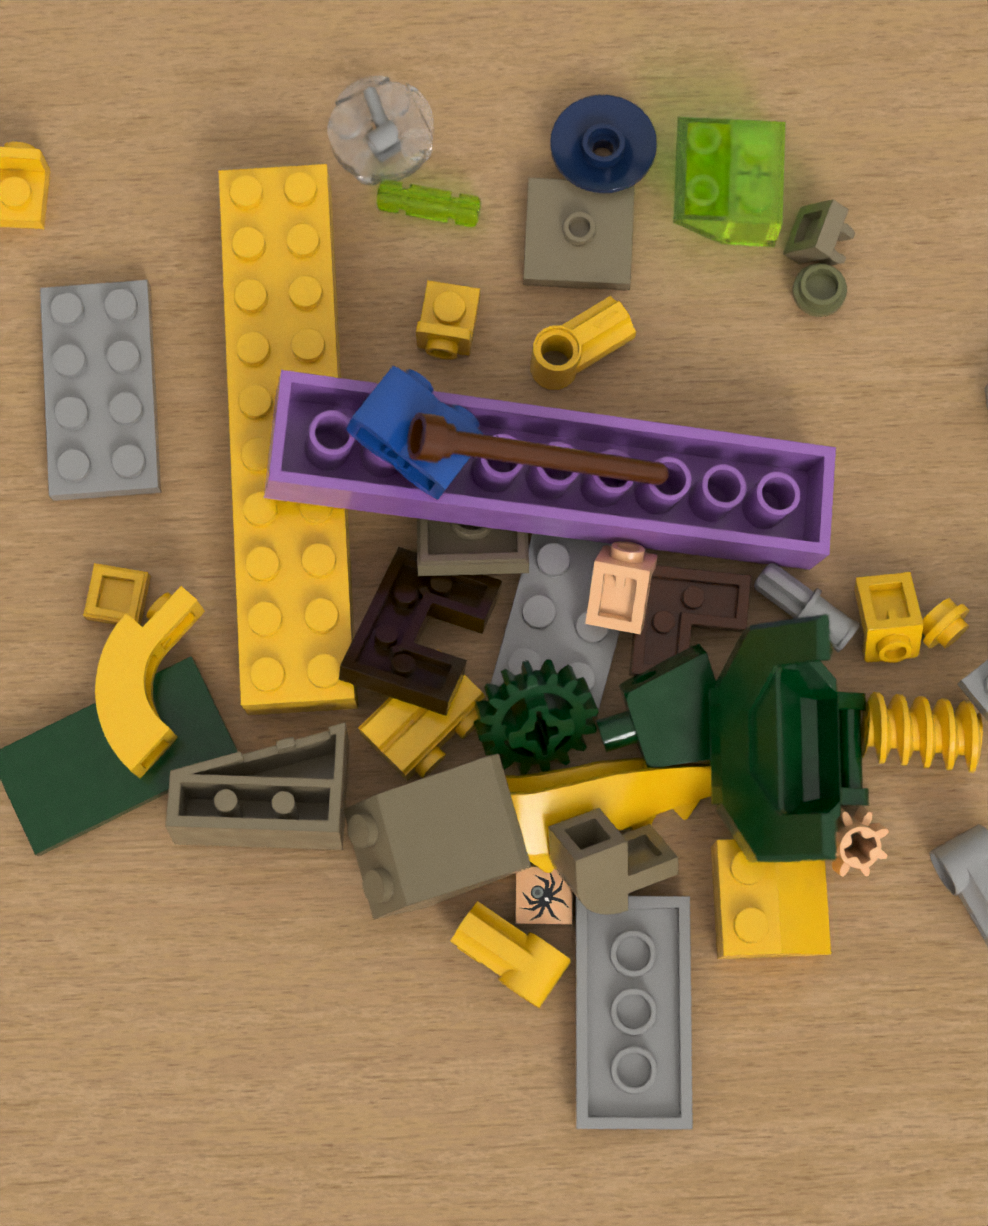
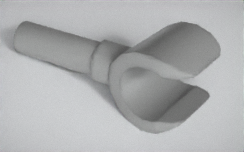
(384, 139)

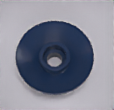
(607, 124)

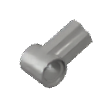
(964, 872)

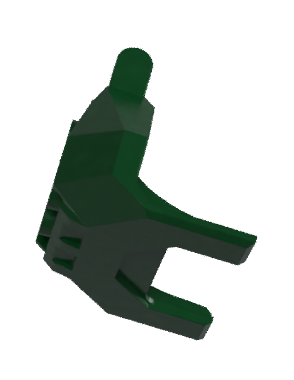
(784, 743)

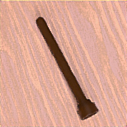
(434, 439)

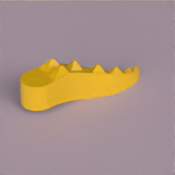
(620, 788)

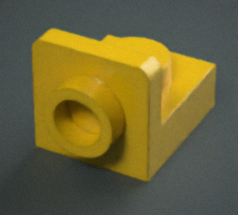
(23, 186)
(447, 320)
(889, 617)

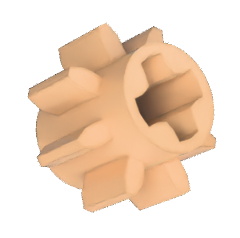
(866, 843)

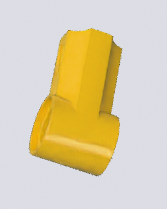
(582, 340)
(521, 960)

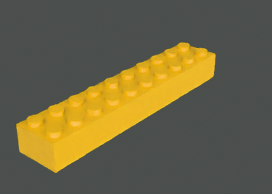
(288, 554)

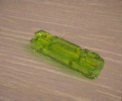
(428, 203)

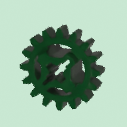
(518, 733)

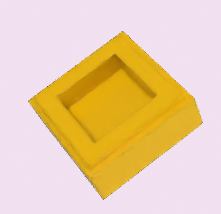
(116, 592)

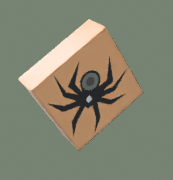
(542, 898)

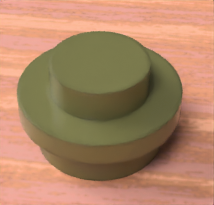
(819, 290)

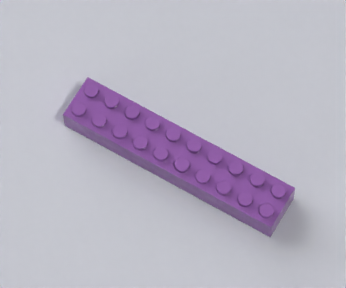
(721, 498)

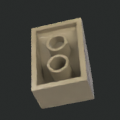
(436, 837)

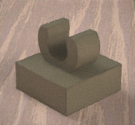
(817, 232)

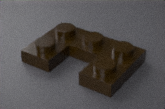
(386, 645)

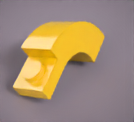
(127, 678)

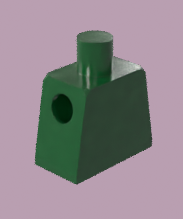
(665, 711)

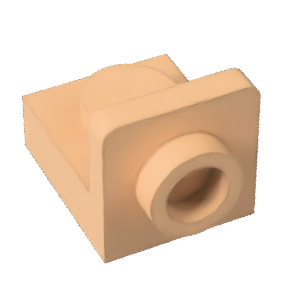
(620, 587)

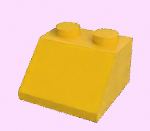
(768, 906)

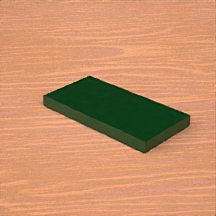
(73, 781)

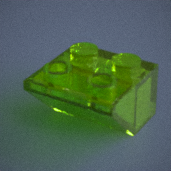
(730, 179)

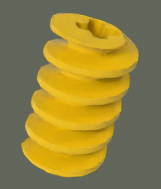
(922, 730)

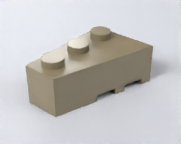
(265, 797)

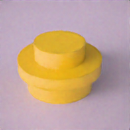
(945, 624)

